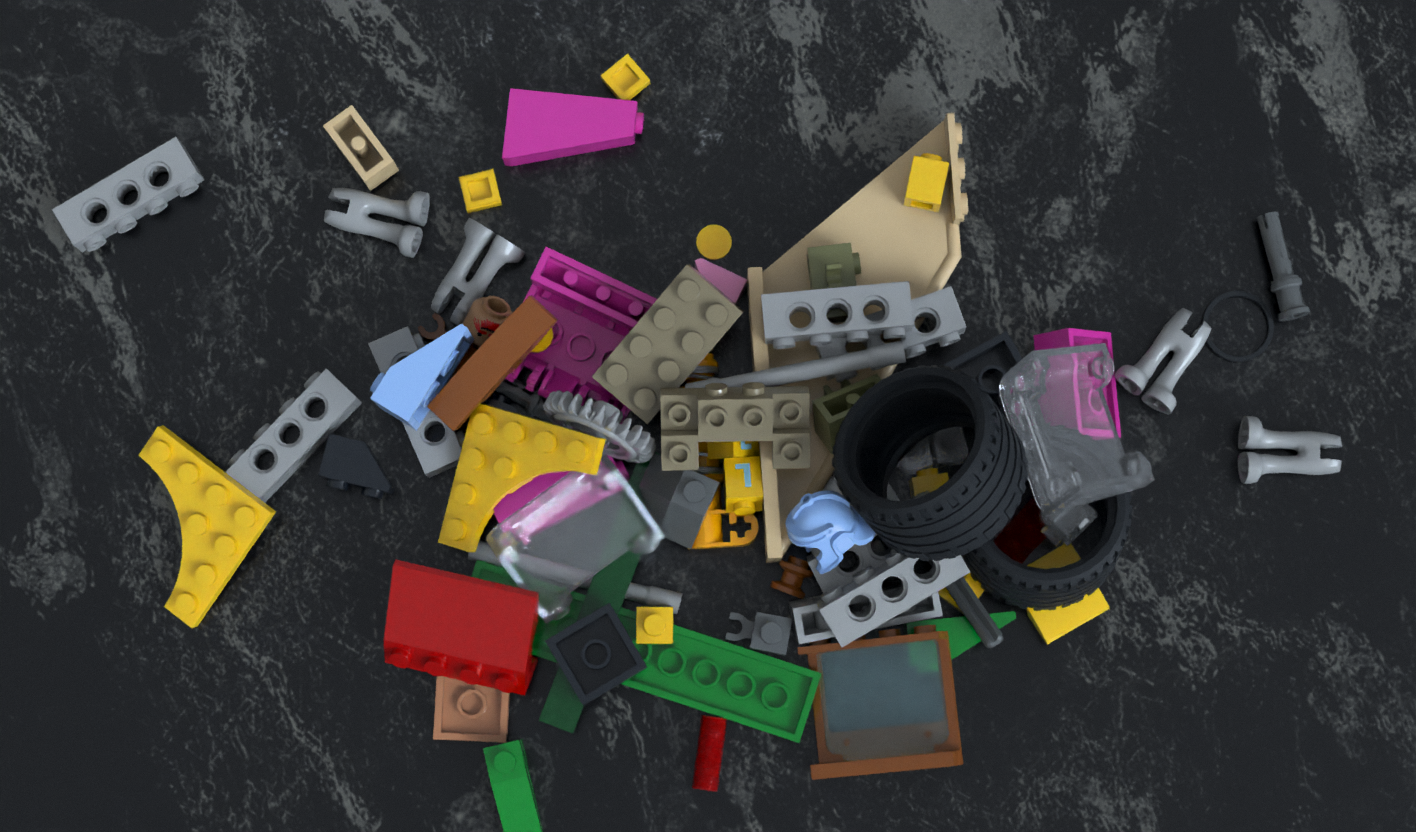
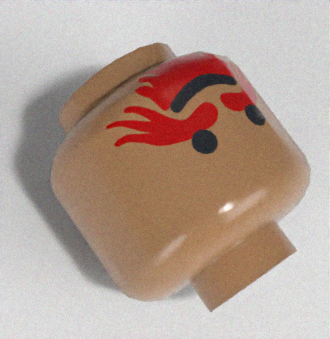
(485, 317)

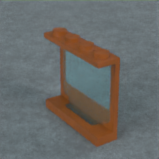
(884, 704)

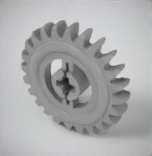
(602, 421)

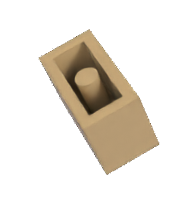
(361, 147)

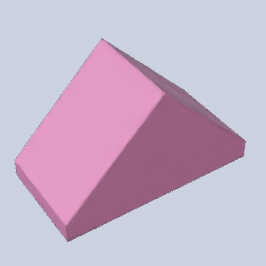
(726, 281)

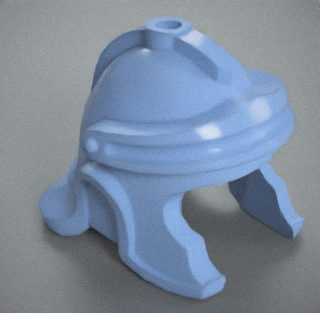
(827, 523)

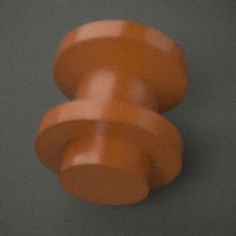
(793, 575)

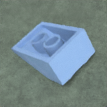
(420, 376)

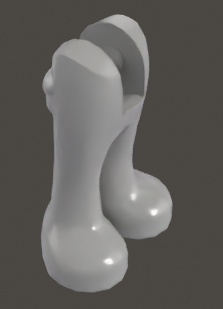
(363, 203)
(455, 283)
(1185, 349)
(1306, 443)

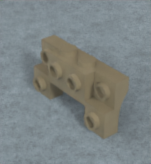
(735, 415)

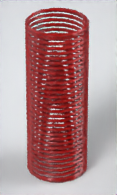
(711, 748)

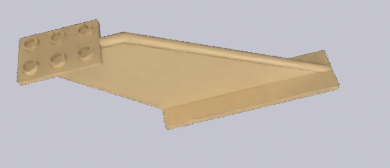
(892, 246)

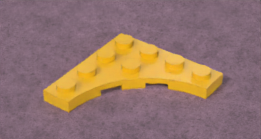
(502, 455)
(216, 521)

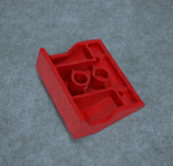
(461, 627)

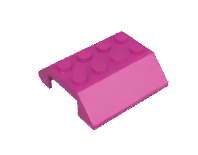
(592, 321)

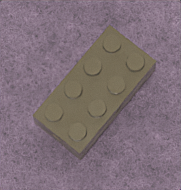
(667, 342)

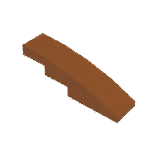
(492, 363)

